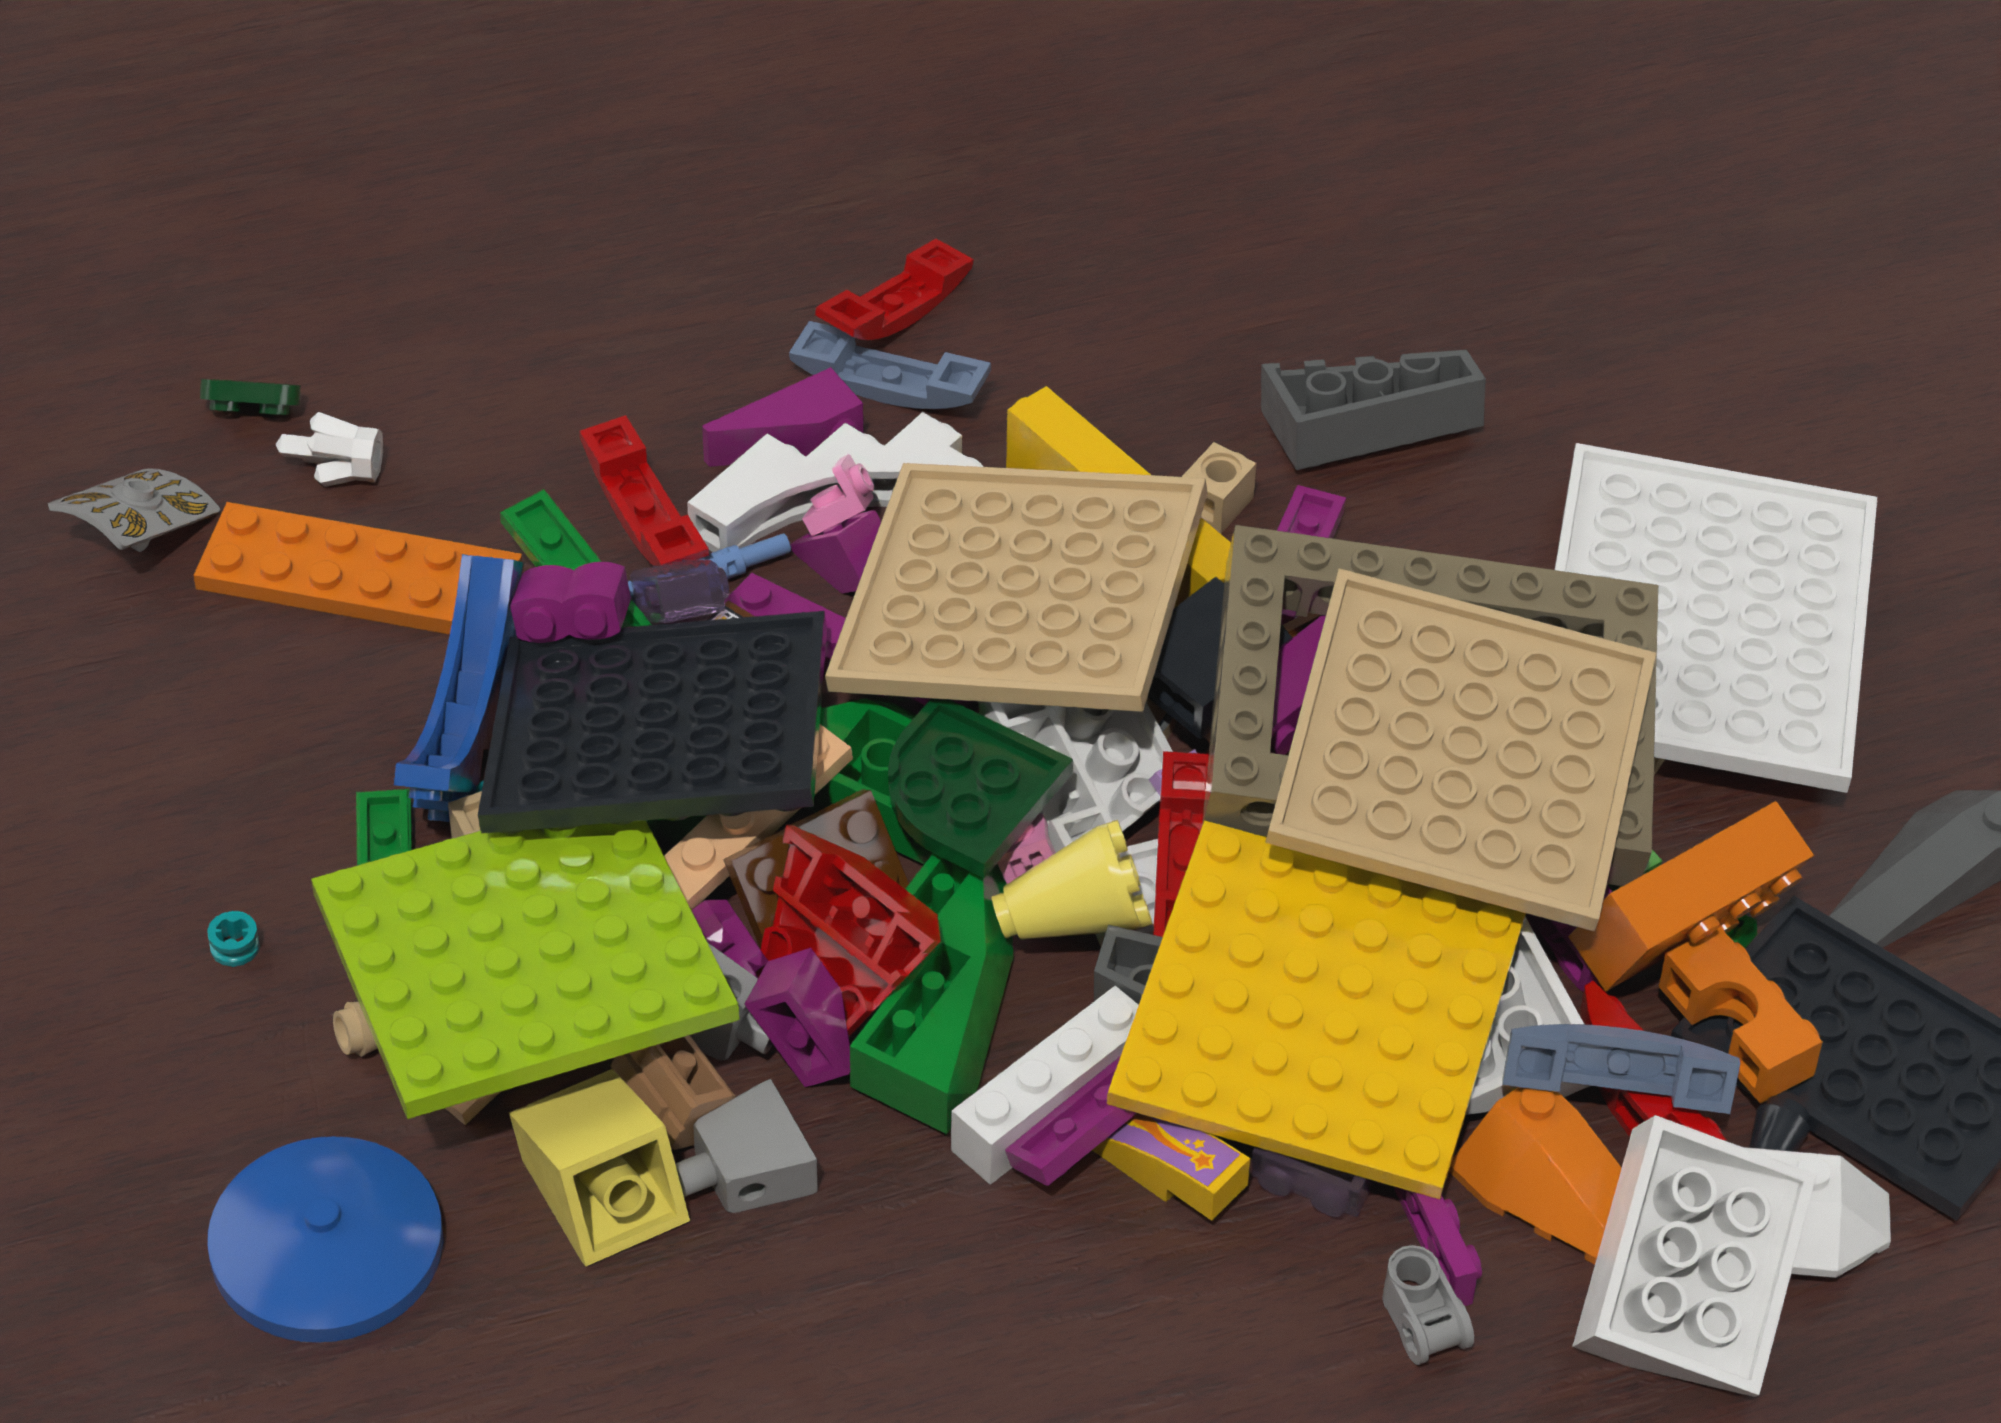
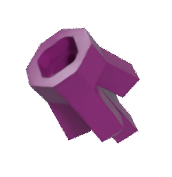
(728, 934)

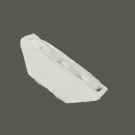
(1844, 1217)

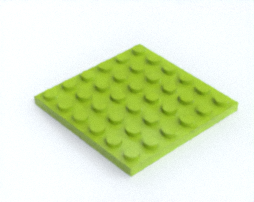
(520, 957)

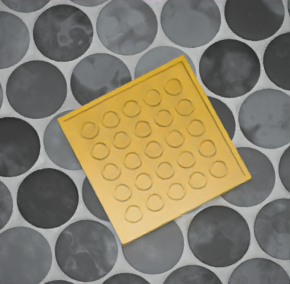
(1318, 1010)

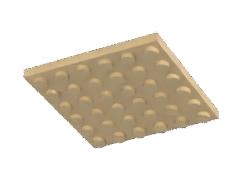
(1019, 586)
(1464, 749)

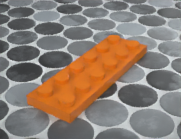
(336, 567)

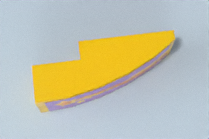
(1178, 1162)

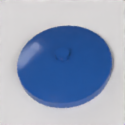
(325, 1239)

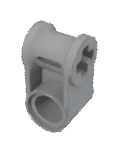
(1425, 1314)

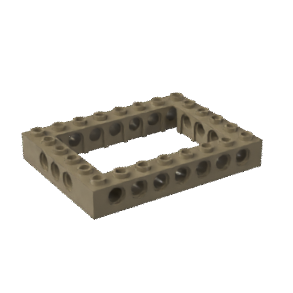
(1298, 574)

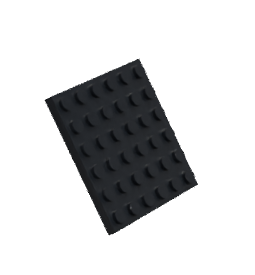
(657, 724)

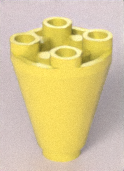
(1076, 891)

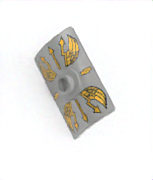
(139, 506)

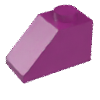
(841, 550)
(803, 1016)

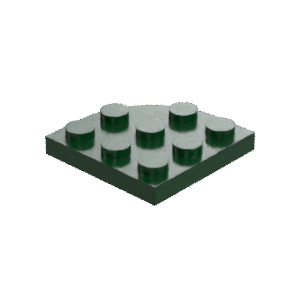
(969, 783)

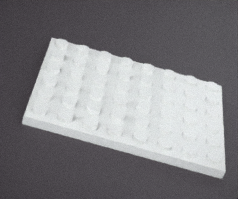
(1753, 606)

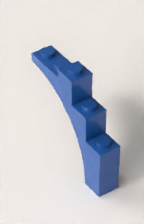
(464, 708)

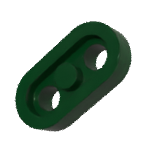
(228, 394)

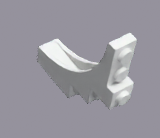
(775, 481)

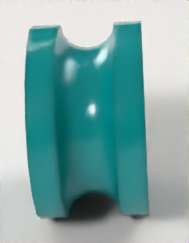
(231, 951)

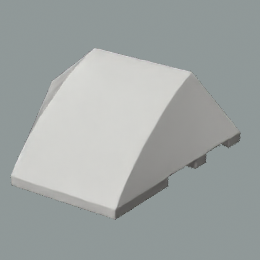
(1111, 762)

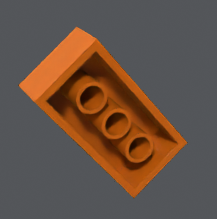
(1694, 895)

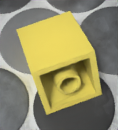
(601, 1165)

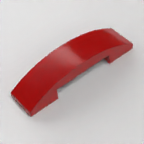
(902, 300)
(637, 495)
(1179, 827)

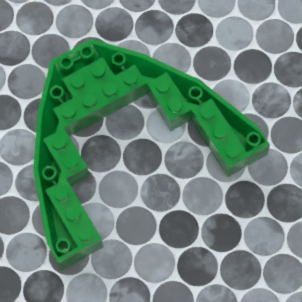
(936, 1026)

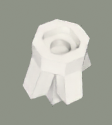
(338, 448)

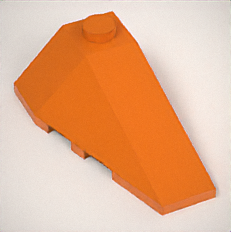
(1542, 1166)

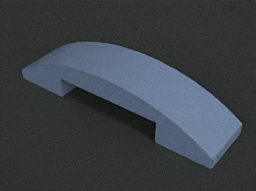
(889, 376)
(1622, 1060)

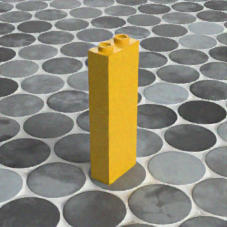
(1054, 436)

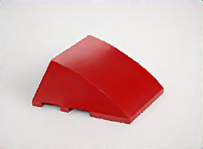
(852, 918)

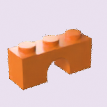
(1719, 979)

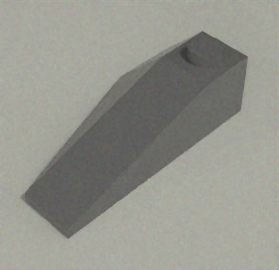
(1928, 867)

